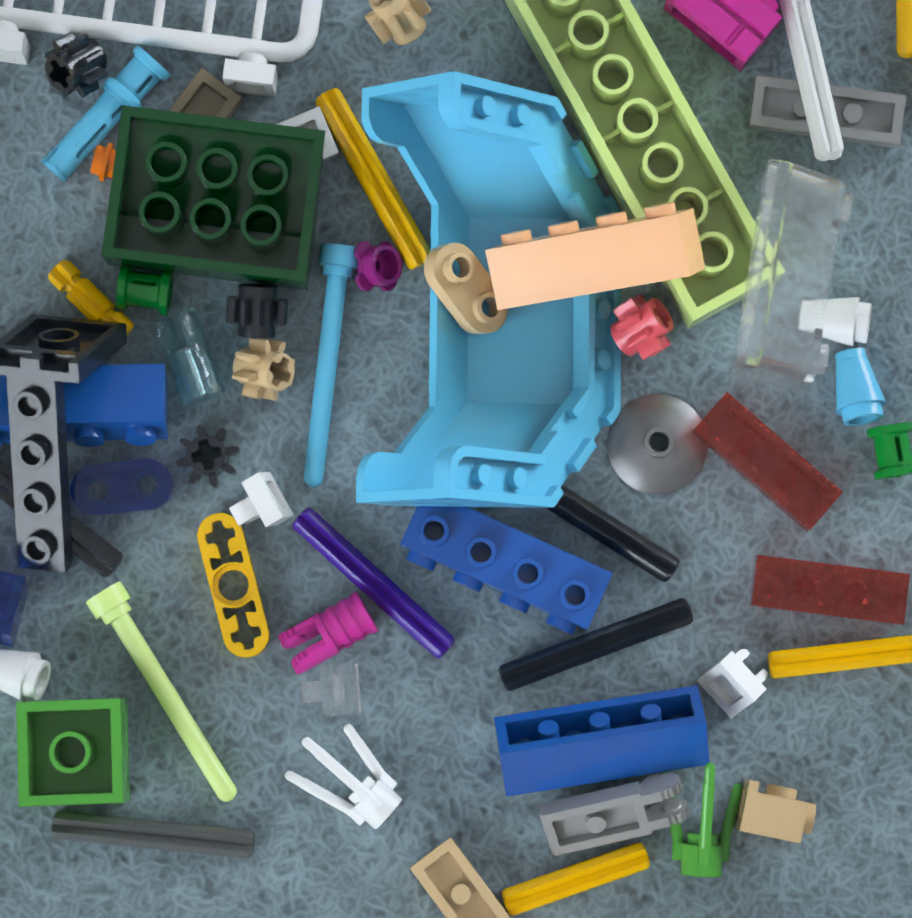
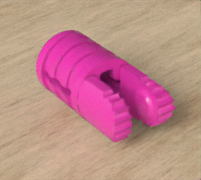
(339, 628)

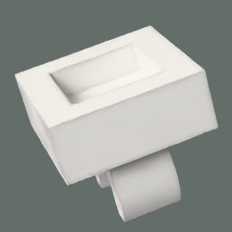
(264, 502)
(733, 683)

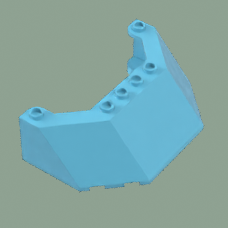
(515, 403)

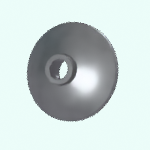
(635, 459)

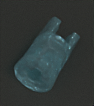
(193, 365)

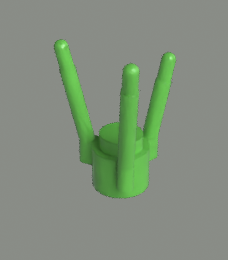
(702, 851)

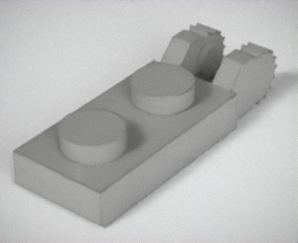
(613, 814)

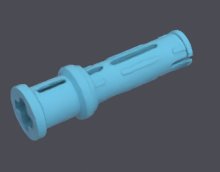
(125, 89)

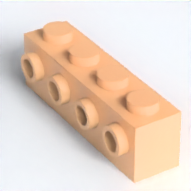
(595, 258)

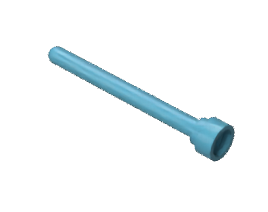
(338, 266)

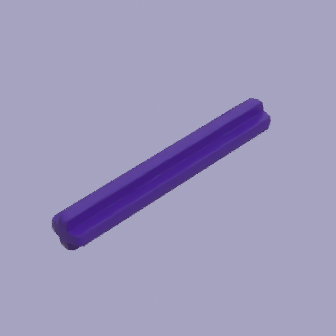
(373, 582)

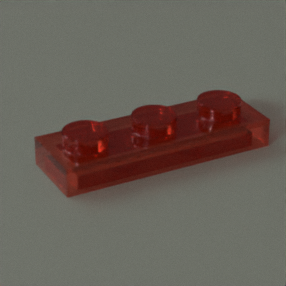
(767, 462)
(829, 590)

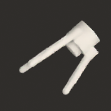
(372, 798)

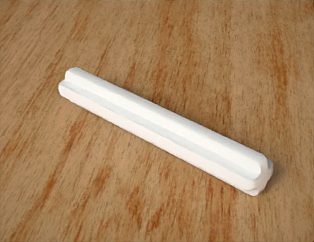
(812, 79)

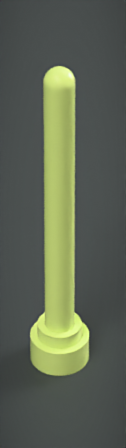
(113, 609)

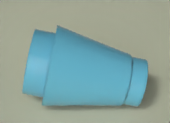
(857, 390)

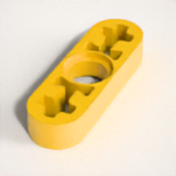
(212, 551)

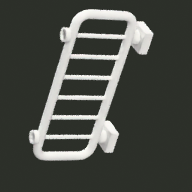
(246, 75)

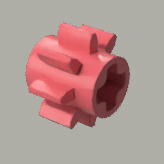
(641, 327)

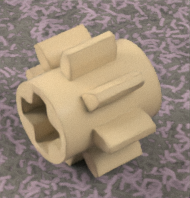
(398, 19)
(263, 368)

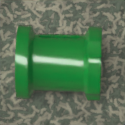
(144, 290)
(892, 450)

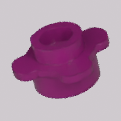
(377, 266)

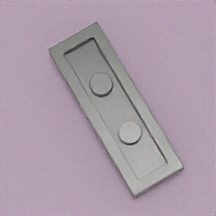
(861, 113)

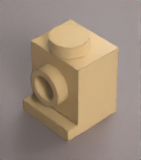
(774, 812)

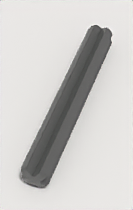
(153, 834)

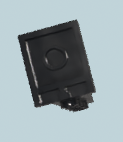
(37, 362)

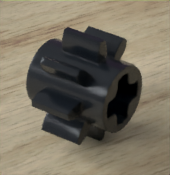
(76, 64)
(257, 310)
(220, 463)

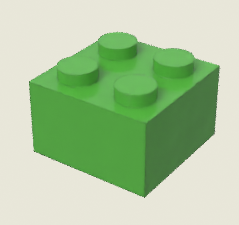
(73, 752)

